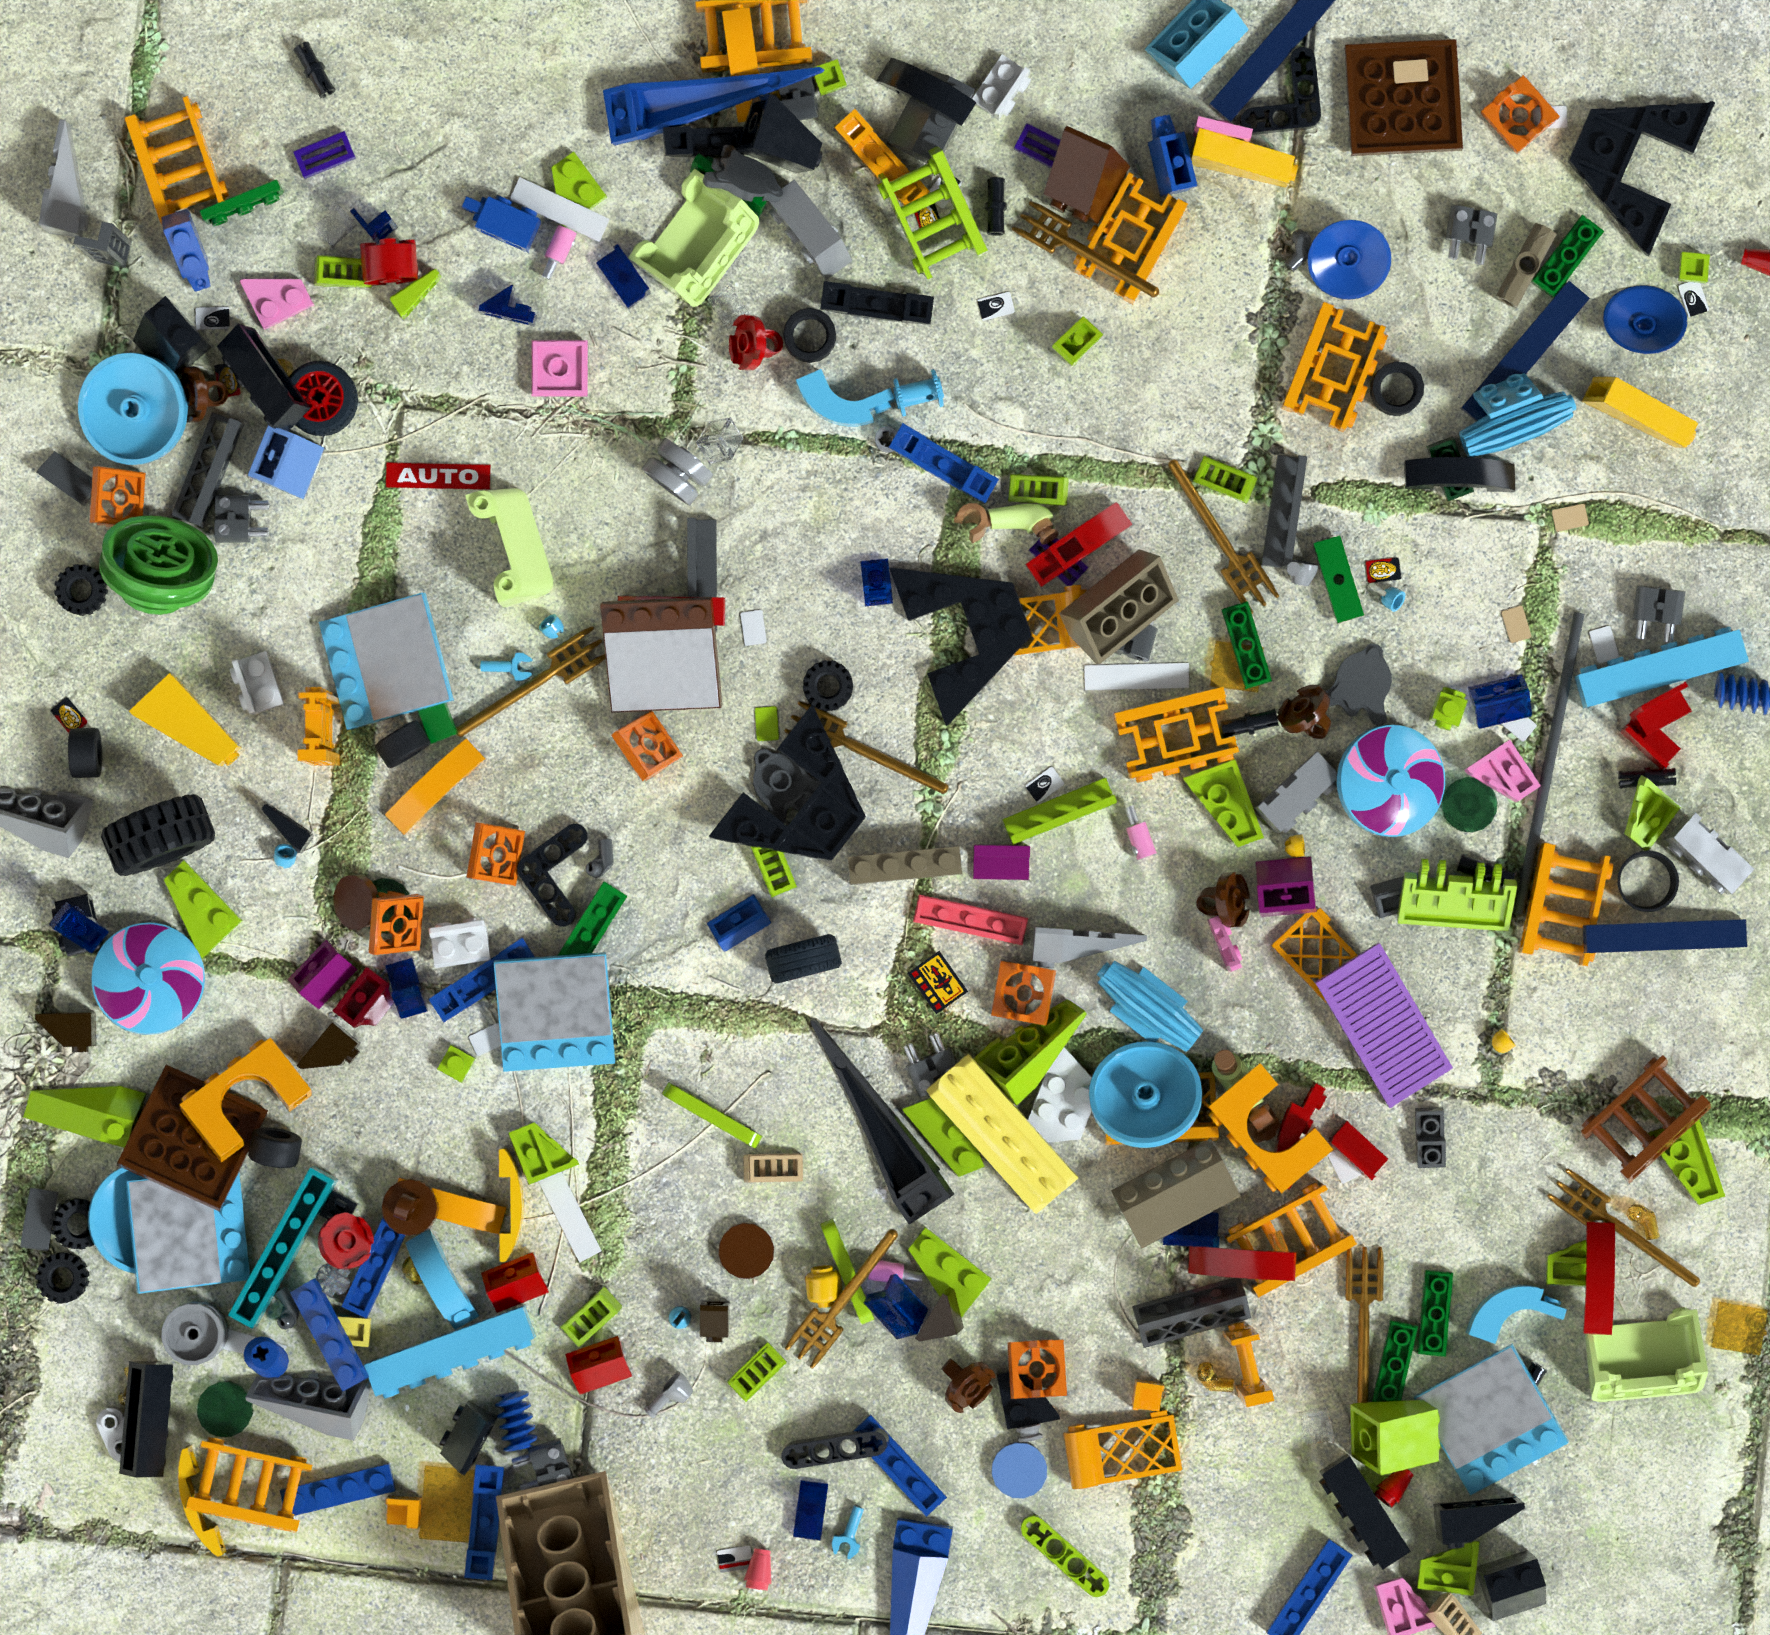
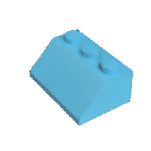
(1197, 39)

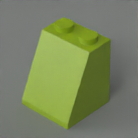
(1394, 1434)

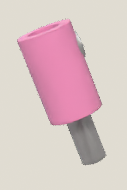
(558, 249)
(1139, 835)
(884, 1269)

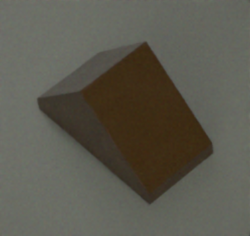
(943, 1320)

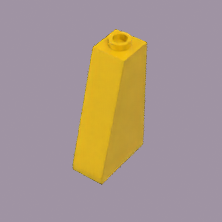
(1242, 159)
(1640, 411)
(183, 718)

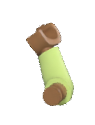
(1028, 517)
(1261, 1120)

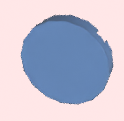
(1019, 1470)

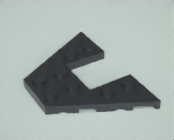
(1607, 147)
(994, 621)
(823, 821)

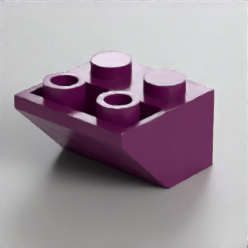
(1285, 886)

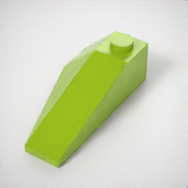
(1026, 1056)
(92, 1112)

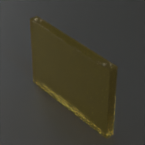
(446, 1504)

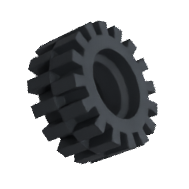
(64, 595)
(828, 668)
(60, 1226)
(46, 1283)

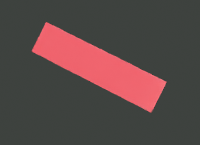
(970, 919)

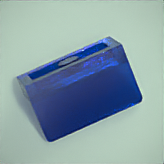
(379, 227)
(623, 277)
(1500, 701)
(1199, 1233)
(897, 1308)

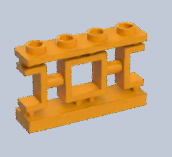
(1148, 247)
(1313, 359)
(1171, 713)
(318, 728)

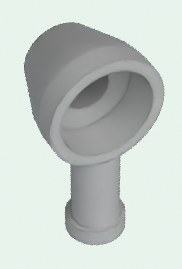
(1302, 572)
(676, 1388)

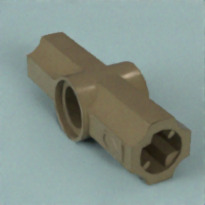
(1534, 250)

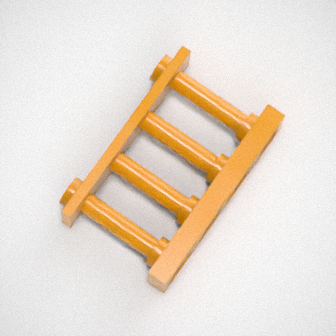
(769, 54)
(149, 156)
(1542, 886)
(1314, 1254)
(1252, 1389)
(257, 1513)

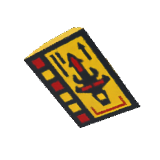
(937, 982)

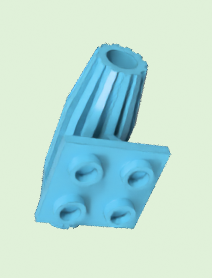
(1514, 415)
(1149, 1005)

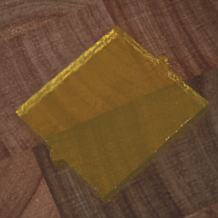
(1225, 668)
(1739, 1328)

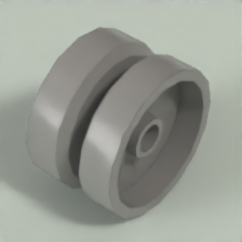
(675, 474)
(210, 1326)

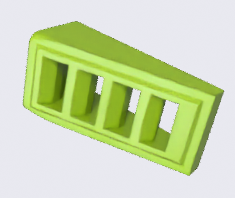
(331, 281)
(410, 296)
(1246, 491)
(1062, 493)
(781, 887)
(607, 1300)
(739, 1388)

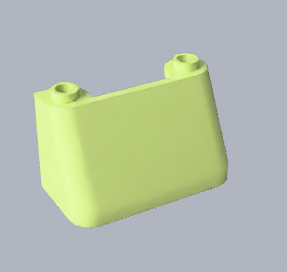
(698, 241)
(529, 571)
(1648, 1359)

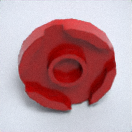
(749, 343)
(345, 1241)

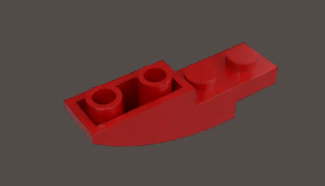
(1078, 544)
(1297, 1118)

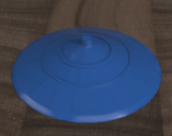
(1349, 259)
(1645, 319)

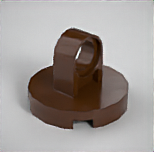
(197, 393)
(1306, 711)
(1229, 899)
(410, 1207)
(968, 1385)

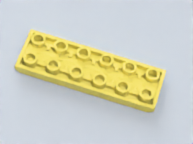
(1001, 1133)

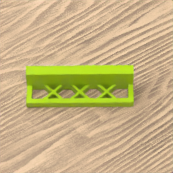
(1059, 811)

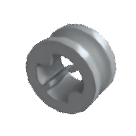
(879, 435)
(1029, 1433)

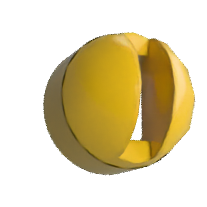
(1295, 846)
(1502, 1042)

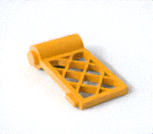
(1061, 600)
(1323, 919)
(1085, 1455)

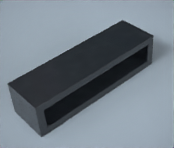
(263, 377)
(146, 1419)
(1364, 1511)

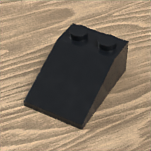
(467, 1437)
(1469, 1520)

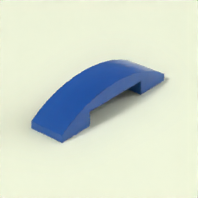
(943, 464)
(475, 984)
(484, 1523)

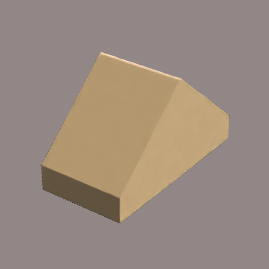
(567, 1560)

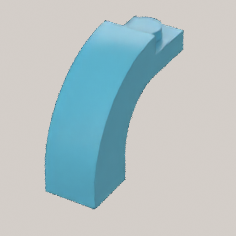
(838, 410)
(440, 1280)
(1499, 1305)

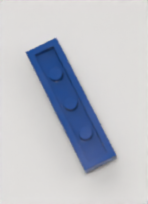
(373, 1271)
(329, 1334)
(904, 1471)
(342, 1489)
(1310, 1590)

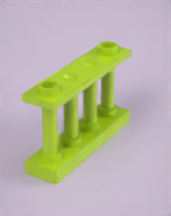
(948, 190)

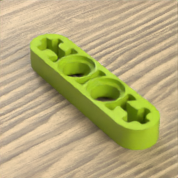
(712, 1115)
(846, 1268)
(1062, 1558)

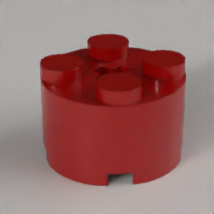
(389, 262)

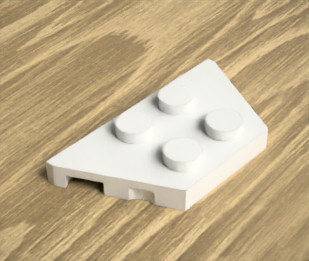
(1062, 1101)

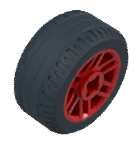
(339, 401)
(803, 958)

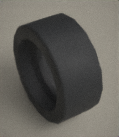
(799, 316)
(1413, 375)

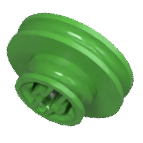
(158, 563)

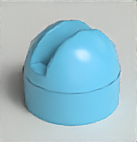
(1393, 599)
(551, 626)
(280, 851)
(684, 1322)

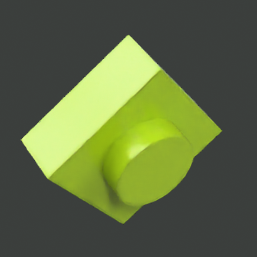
(831, 79)
(1693, 267)
(456, 1063)

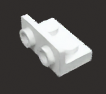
(1001, 86)
(257, 683)
(459, 943)

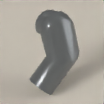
(1302, 245)
(603, 861)
(289, 1311)

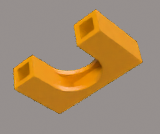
(263, 1064)
(1281, 1167)

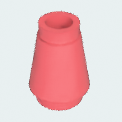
(759, 1570)

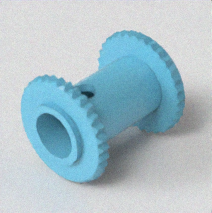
(918, 392)

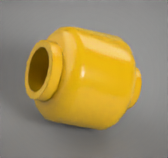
(823, 1285)

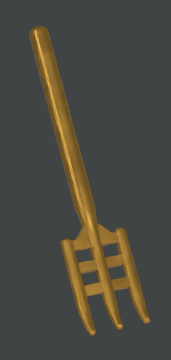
(1061, 238)
(1235, 561)
(556, 668)
(839, 738)
(1600, 1213)
(1364, 1300)
(828, 1318)

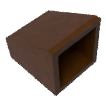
(1084, 176)

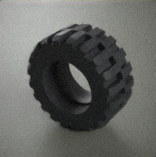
(158, 835)

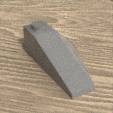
(63, 203)
(46, 821)
(1064, 945)
(314, 1402)

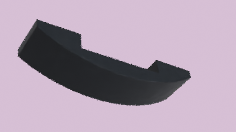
(927, 90)
(693, 141)
(876, 304)
(1459, 472)

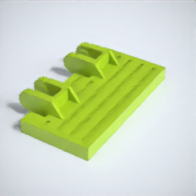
(1459, 902)

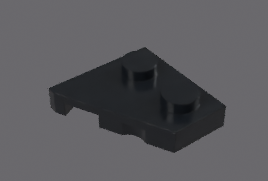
(1025, 1410)

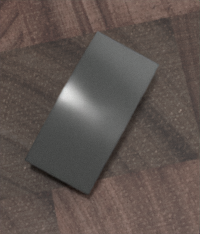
(1430, 1137)
(37, 1226)

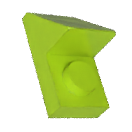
(1077, 341)

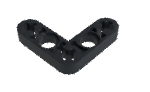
(1293, 110)
(545, 865)

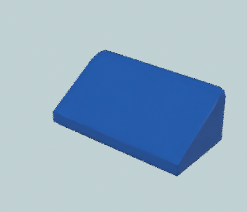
(739, 923)

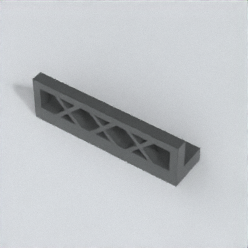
(110, 248)
(216, 470)
(1284, 511)
(702, 558)
(1191, 1307)

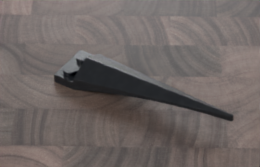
(905, 1165)

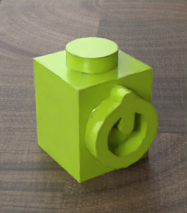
(1448, 708)

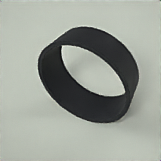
(1674, 880)

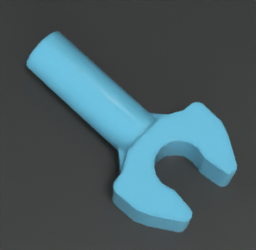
(508, 666)
(849, 1533)

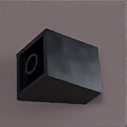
(779, 136)
(170, 336)
(1512, 1584)

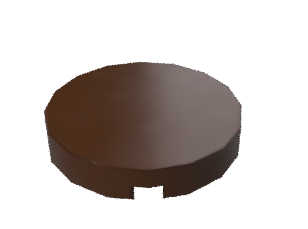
(354, 901)
(746, 1250)

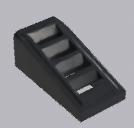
(293, 832)

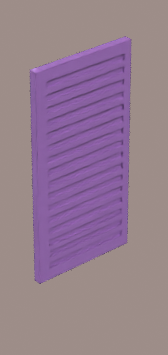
(1384, 1025)

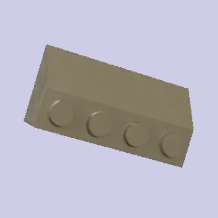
(1120, 605)
(1175, 1193)

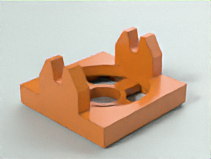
(1521, 86)
(137, 484)
(650, 722)
(515, 840)
(396, 944)
(1000, 1008)
(1017, 1388)

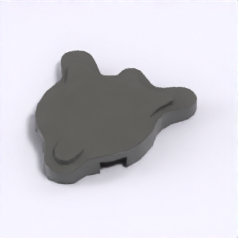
(742, 176)
(1363, 683)
(781, 783)

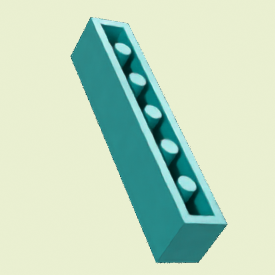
(283, 1247)

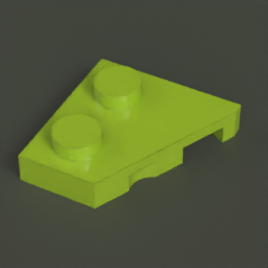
(576, 183)
(1649, 814)
(539, 1153)
(1567, 1266)
(1450, 1570)

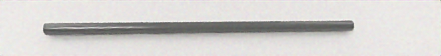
(1549, 762)

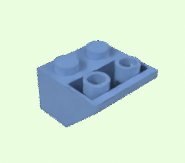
(286, 462)

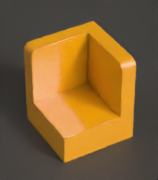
(1147, 1395)
(404, 1511)

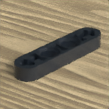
(836, 1453)

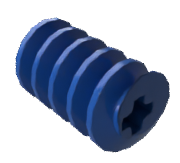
(1742, 693)
(266, 1357)
(516, 1420)

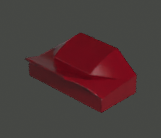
(365, 1000)

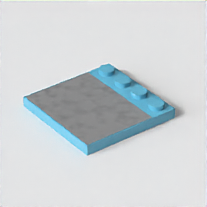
(386, 661)
(554, 1011)
(184, 1241)
(1493, 1419)

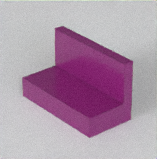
(1001, 862)
(322, 974)

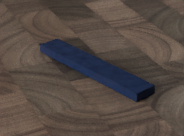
(1268, 57)
(1533, 342)
(1664, 936)

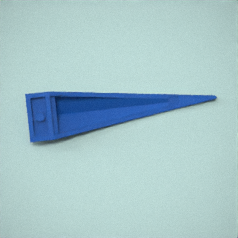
(645, 108)
(917, 1571)

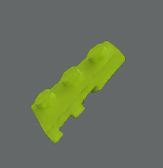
(945, 1137)

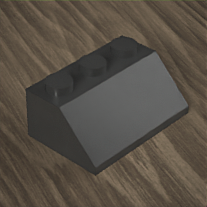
(923, 127)

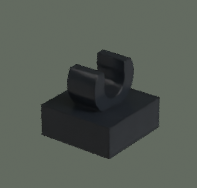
(338, 1204)

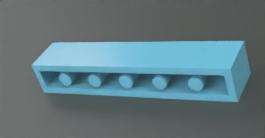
(1661, 668)
(449, 1351)

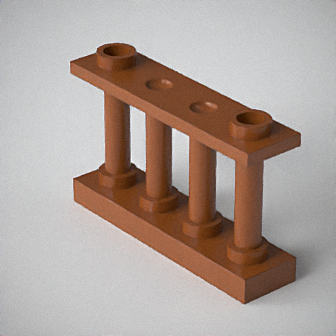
(1652, 1145)

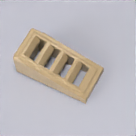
(748, 1164)
(1437, 1616)

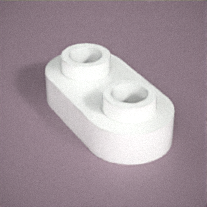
(111, 1435)

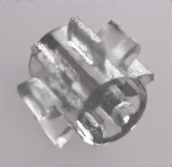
(333, 1279)

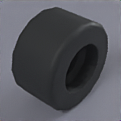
(402, 744)
(85, 752)
(275, 1147)

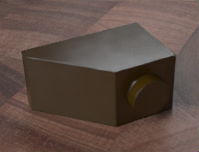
(71, 1029)
(331, 1049)
(714, 1320)

